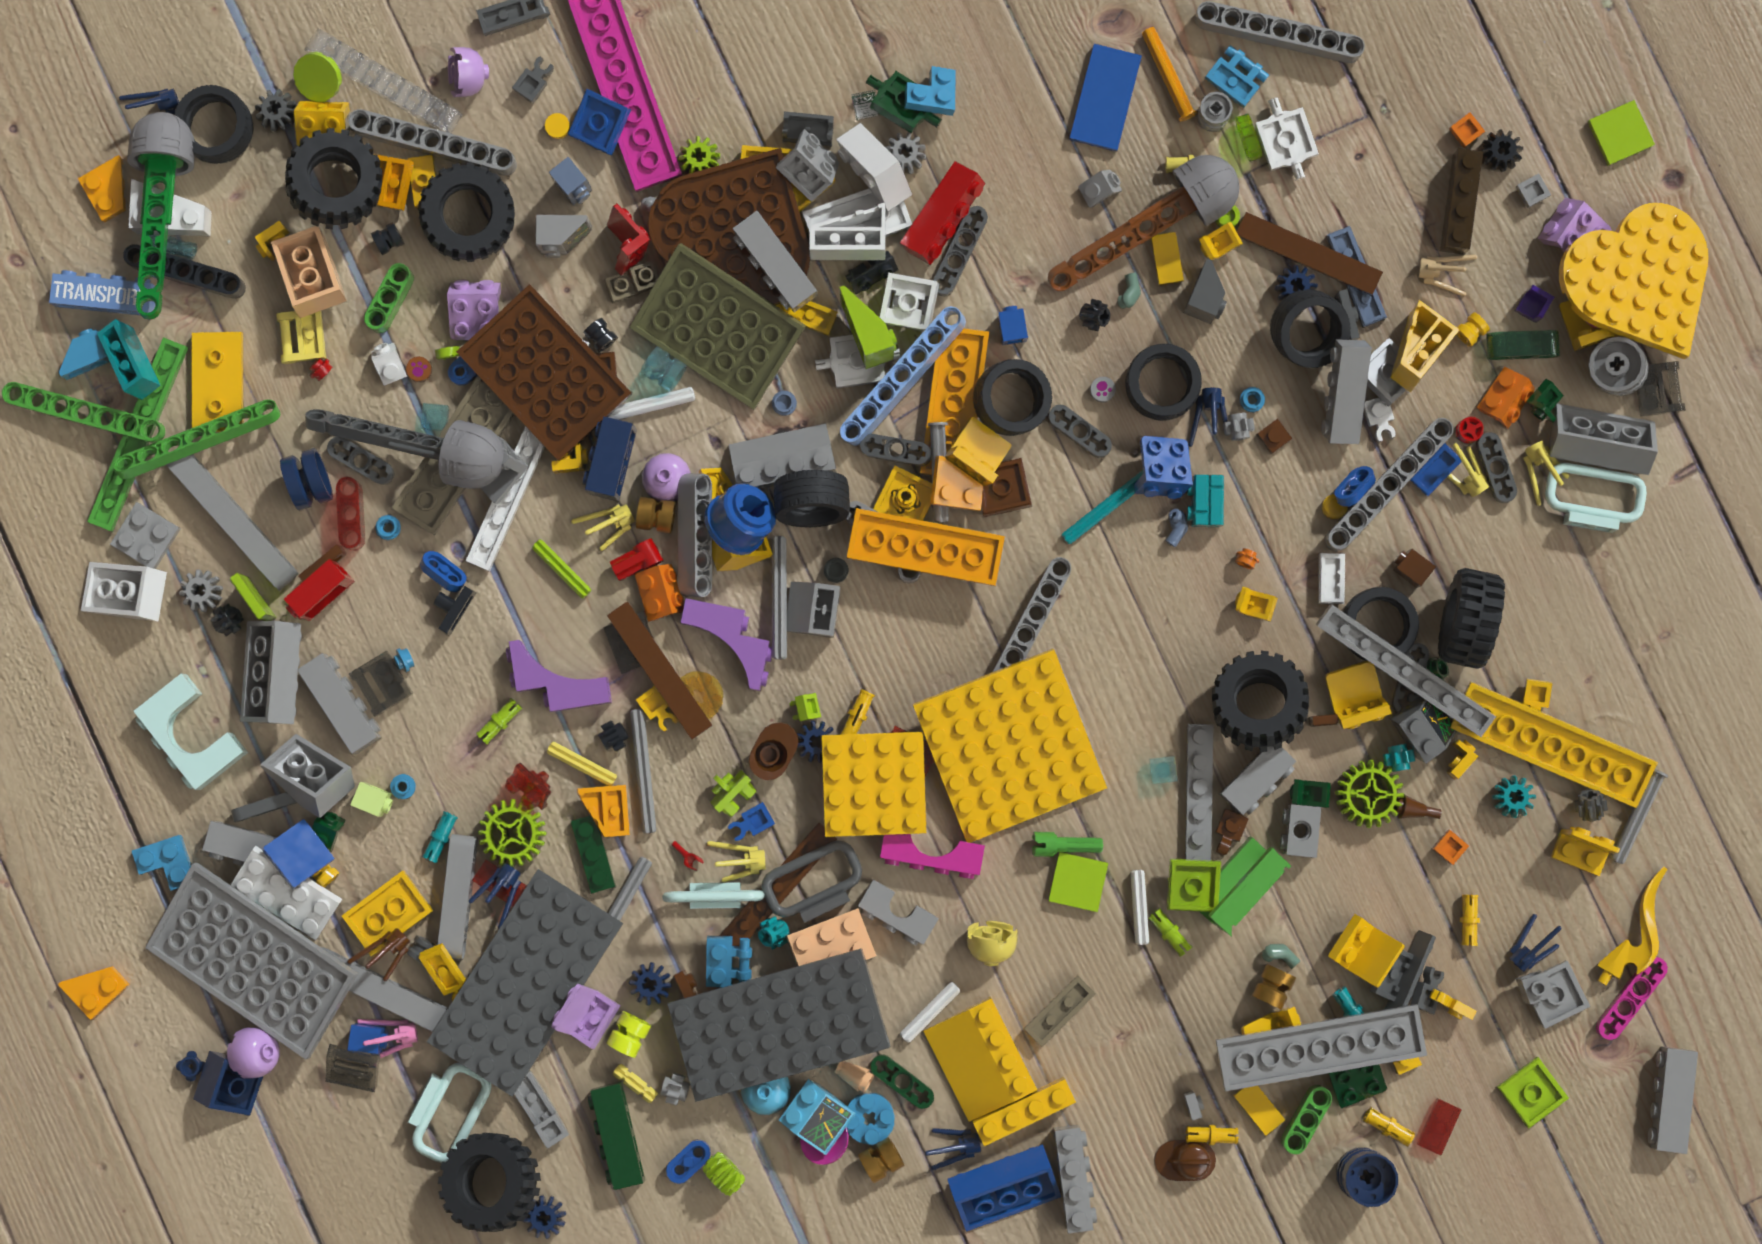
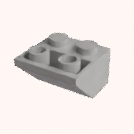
(812, 608)

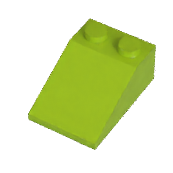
(869, 331)

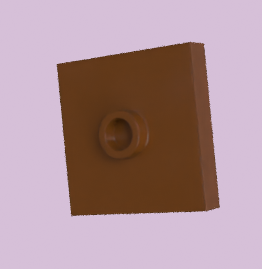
(1008, 491)

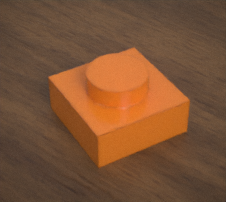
(1467, 130)
(1450, 847)

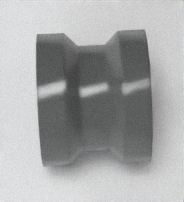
(420, 945)

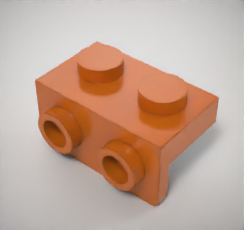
(1507, 397)
(659, 592)

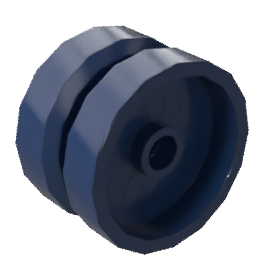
(306, 479)

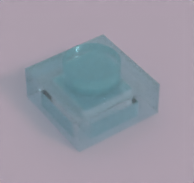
(434, 416)
(1163, 770)

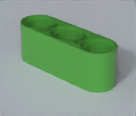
(389, 285)
(1306, 1106)

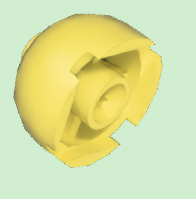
(992, 942)

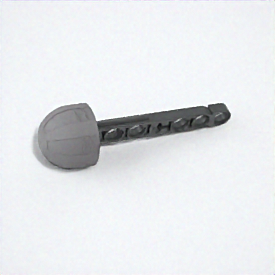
(467, 454)

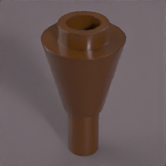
(1413, 809)

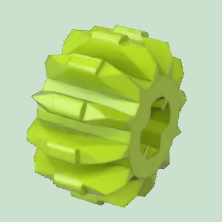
(698, 147)
(723, 1174)

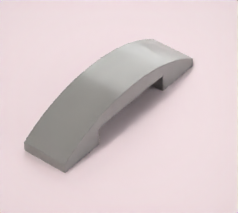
(541, 1111)

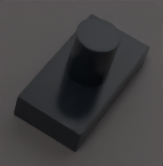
(454, 608)

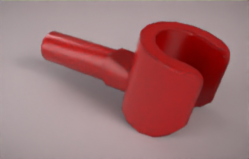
(688, 857)

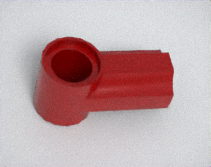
(642, 557)

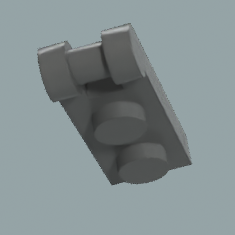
(510, 14)

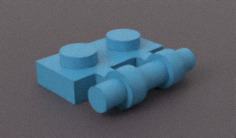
(1232, 81)
(719, 961)

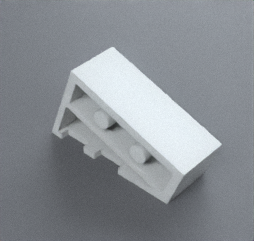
(874, 165)
(187, 216)
(850, 237)

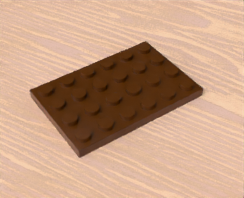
(544, 372)

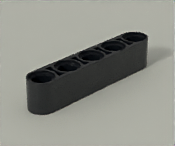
(196, 274)

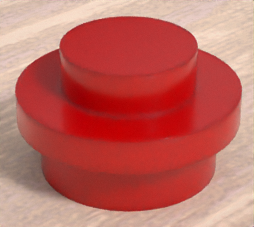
(320, 369)

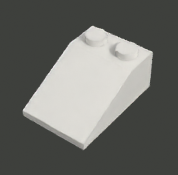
(124, 591)

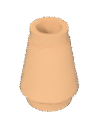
(856, 1076)

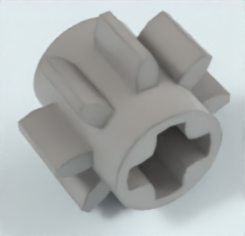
(1238, 426)
(675, 1089)

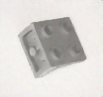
(809, 166)
(512, 470)

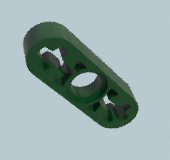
(921, 1087)

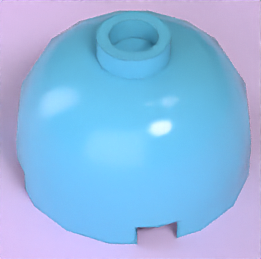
(768, 1096)

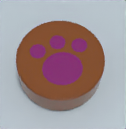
(419, 369)

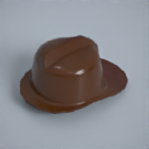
(773, 751)
(1185, 1161)

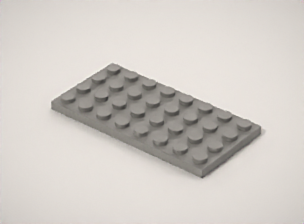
(251, 960)

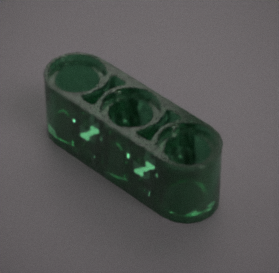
(1523, 345)

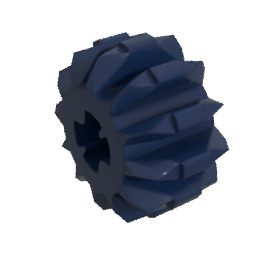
(1285, 286)
(814, 732)
(647, 992)
(552, 1222)

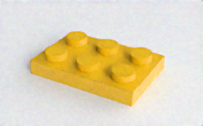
(389, 907)

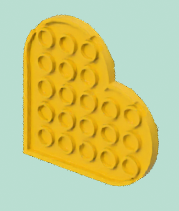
(1640, 278)

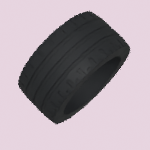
(244, 128)
(1290, 308)
(1170, 352)
(1041, 393)
(811, 498)
(1397, 599)

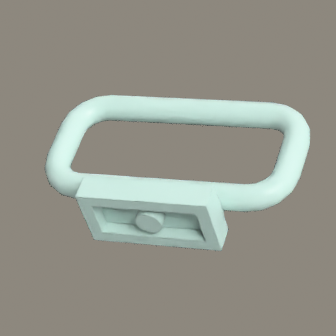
(1593, 517)
(713, 895)
(429, 1102)

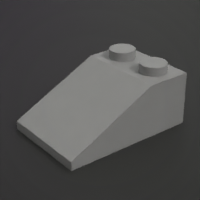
(309, 775)

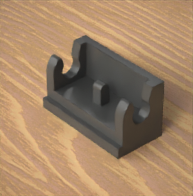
(819, 125)

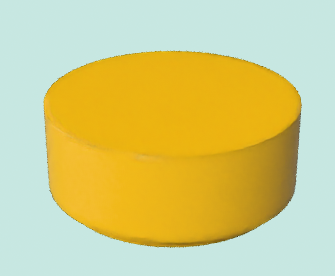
(557, 126)
(1332, 509)

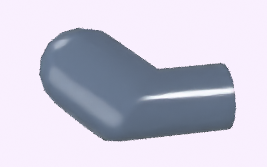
(1179, 527)

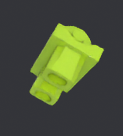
(728, 788)

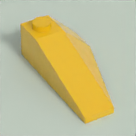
(723, 559)

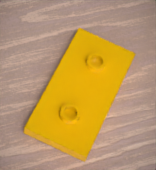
(216, 375)

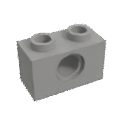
(1310, 818)

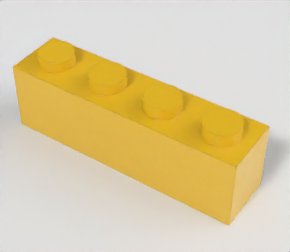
(1024, 1111)

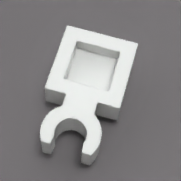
(1379, 414)

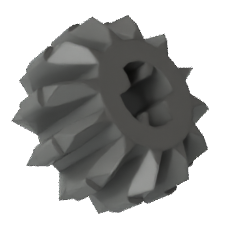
(267, 110)

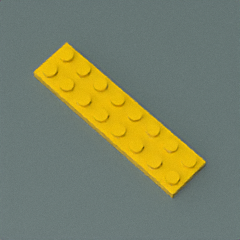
(1561, 747)

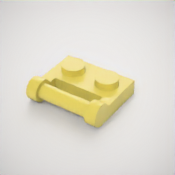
(309, 337)

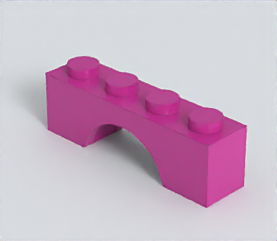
(964, 858)

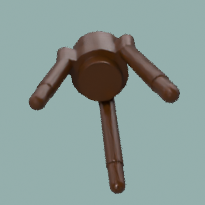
(394, 942)

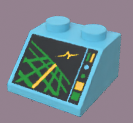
(817, 1116)

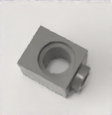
(1534, 987)

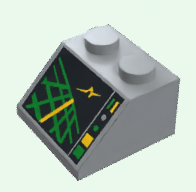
(560, 233)

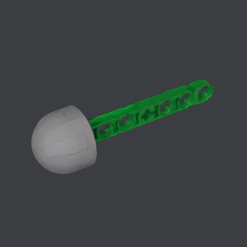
(161, 149)

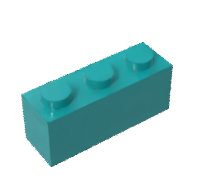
(128, 359)

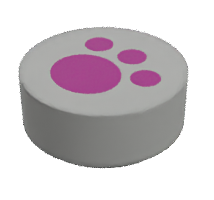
(1102, 389)

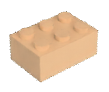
(308, 271)
(831, 939)

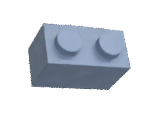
(571, 181)

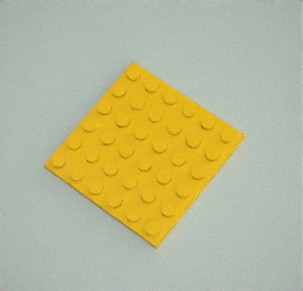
(1010, 745)

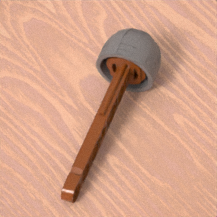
(1207, 187)

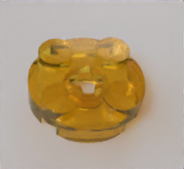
(711, 686)

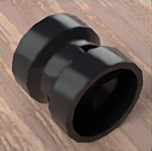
(387, 238)
(601, 336)

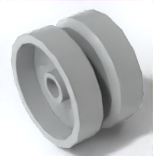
(1608, 355)

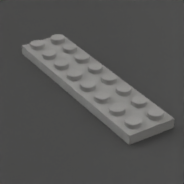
(1321, 1047)

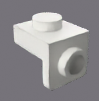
(388, 363)

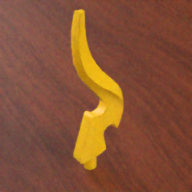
(1644, 954)

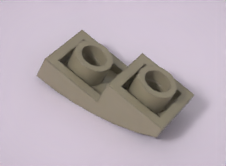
(633, 282)

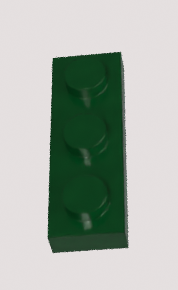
(593, 854)

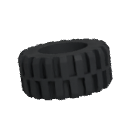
(333, 147)
(466, 178)
(1471, 618)
(1265, 670)
(458, 1182)

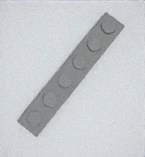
(1199, 792)

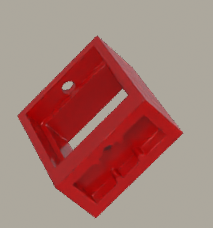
(318, 590)

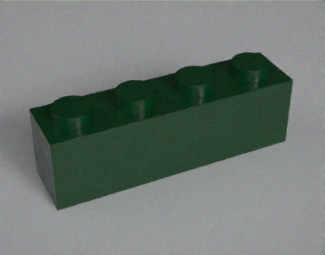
(617, 1136)

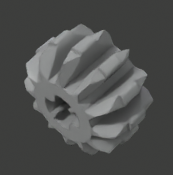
(912, 147)
(204, 580)

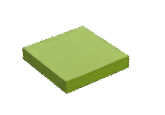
(1621, 133)
(252, 597)
(1078, 882)
(1193, 885)
(1532, 1092)

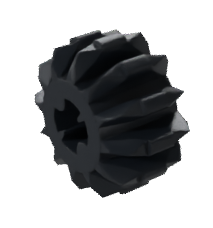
(1497, 142)

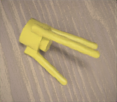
(1540, 454)
(1475, 480)
(619, 516)
(753, 861)

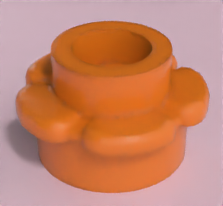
(1246, 558)

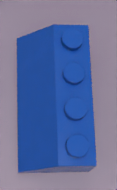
(1004, 1187)

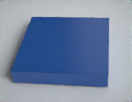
(599, 122)
(298, 854)

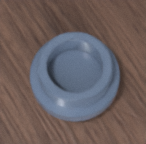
(784, 403)

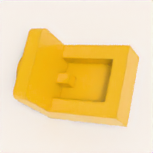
(1220, 242)
(1255, 604)

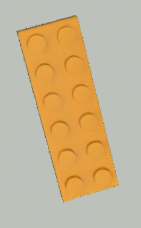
(953, 385)
(925, 547)

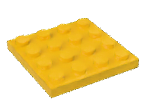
(874, 784)

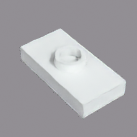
(1331, 578)

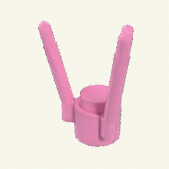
(405, 1034)

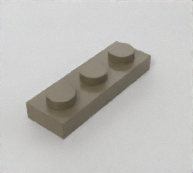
(1059, 1011)

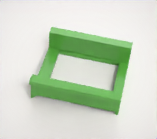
(1244, 882)

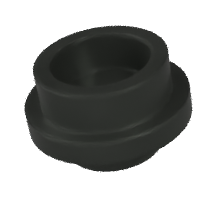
(836, 570)

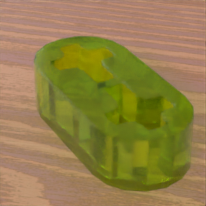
(1248, 137)

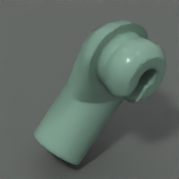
(1132, 293)

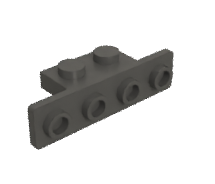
(1405, 972)

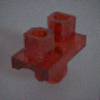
(531, 784)

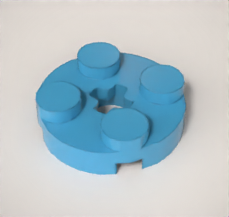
(884, 1118)

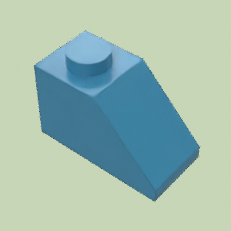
(83, 355)

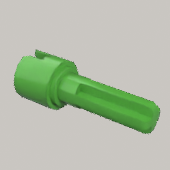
(1052, 844)

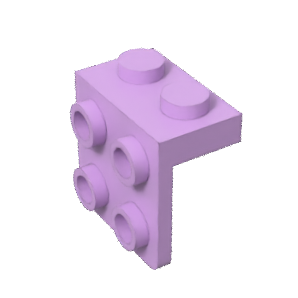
(1570, 222)
(471, 306)
(585, 1015)

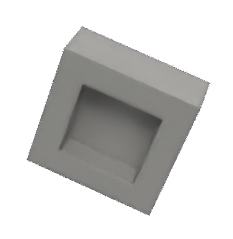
(1533, 191)
(1194, 1105)

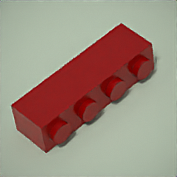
(943, 213)

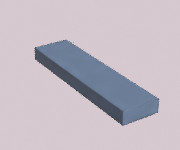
(1368, 306)

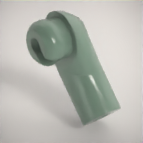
(1280, 951)

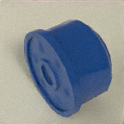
(740, 519)

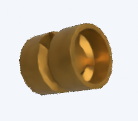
(655, 515)
(1274, 986)
(881, 1160)

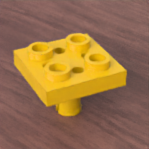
(906, 498)

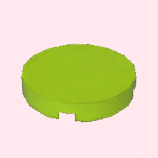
(317, 77)

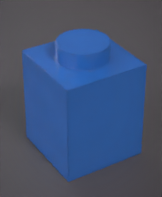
(1012, 325)
(361, 1033)

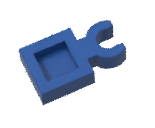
(755, 819)

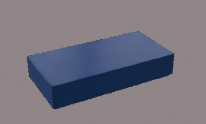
(1436, 470)

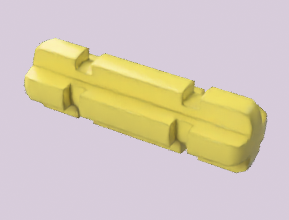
(635, 1083)

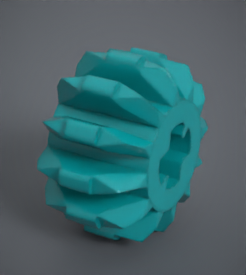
(1514, 806)

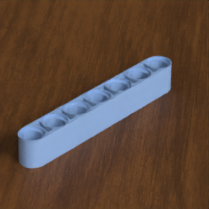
(905, 363)

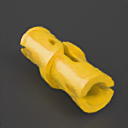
(863, 698)
(1469, 919)
(1389, 1126)
(1211, 1135)

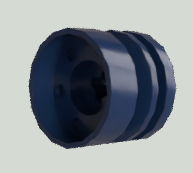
(1378, 1184)

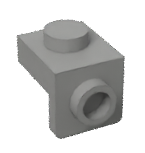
(1100, 187)

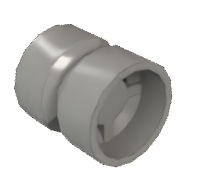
(1214, 111)

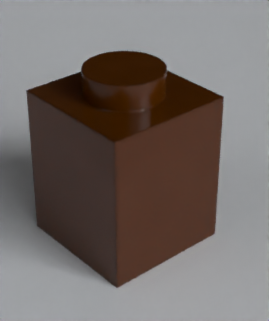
(1413, 567)

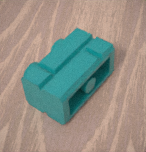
(1207, 501)

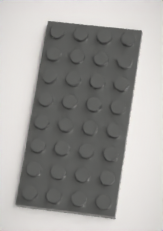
(522, 981)
(779, 1025)

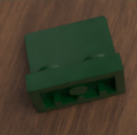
(1357, 1084)

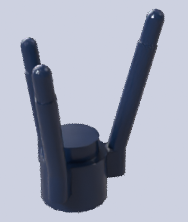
(165, 99)
(1211, 400)
(504, 877)
(1526, 958)
(968, 1145)

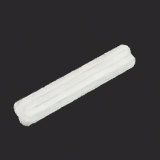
(1139, 907)
(930, 1012)

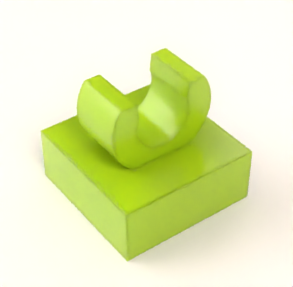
(807, 707)

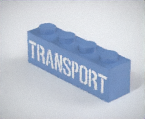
(97, 293)

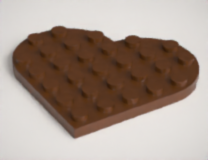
(710, 202)

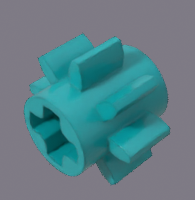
(1399, 757)
(773, 932)

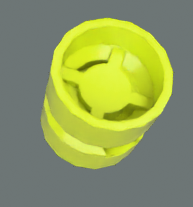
(628, 1035)

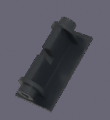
(863, 278)

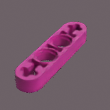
(1635, 1001)

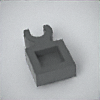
(531, 82)
(1424, 989)

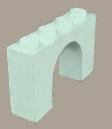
(158, 717)

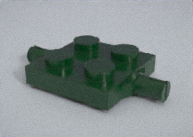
(891, 103)

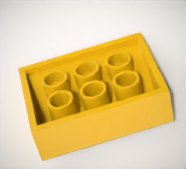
(980, 1059)

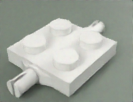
(1286, 139)
(848, 365)

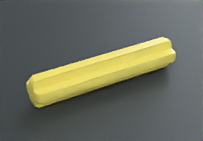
(581, 764)

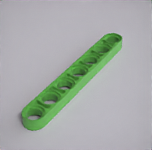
(71, 412)
(187, 447)

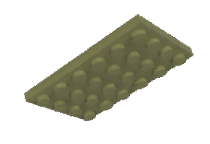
(717, 326)

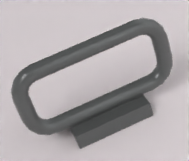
(822, 901)

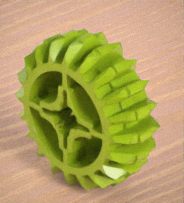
(1370, 782)
(503, 843)

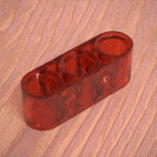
(345, 502)

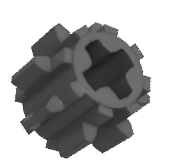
(1591, 805)

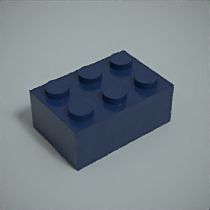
(610, 458)

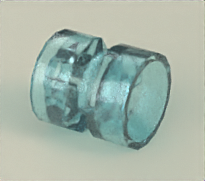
(664, 369)

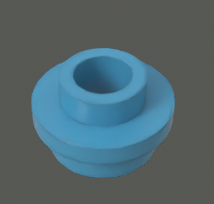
(1257, 393)
(380, 524)
(403, 659)
(411, 786)

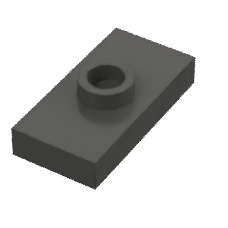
(1343, 298)

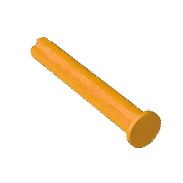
(1168, 74)

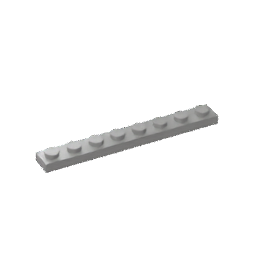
(1405, 670)

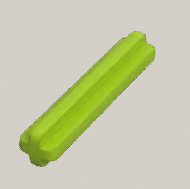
(562, 569)

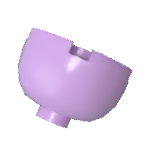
(466, 71)
(662, 476)
(253, 1052)

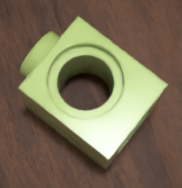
(372, 799)

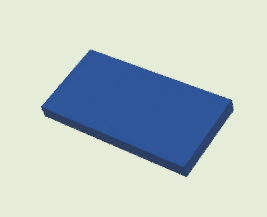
(1105, 97)

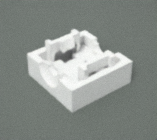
(904, 308)

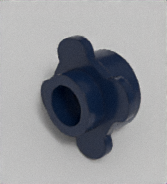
(183, 1066)

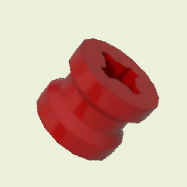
(1474, 427)

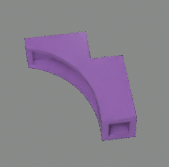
(728, 625)
(561, 691)

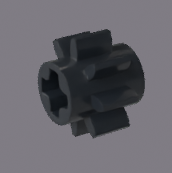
(1094, 315)
(227, 619)
(613, 736)

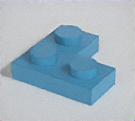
(935, 98)
(165, 854)

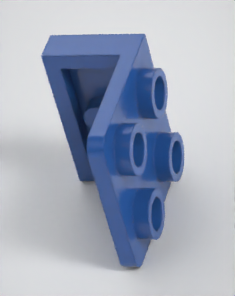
(1164, 467)

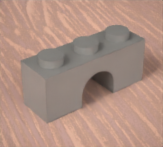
(915, 926)

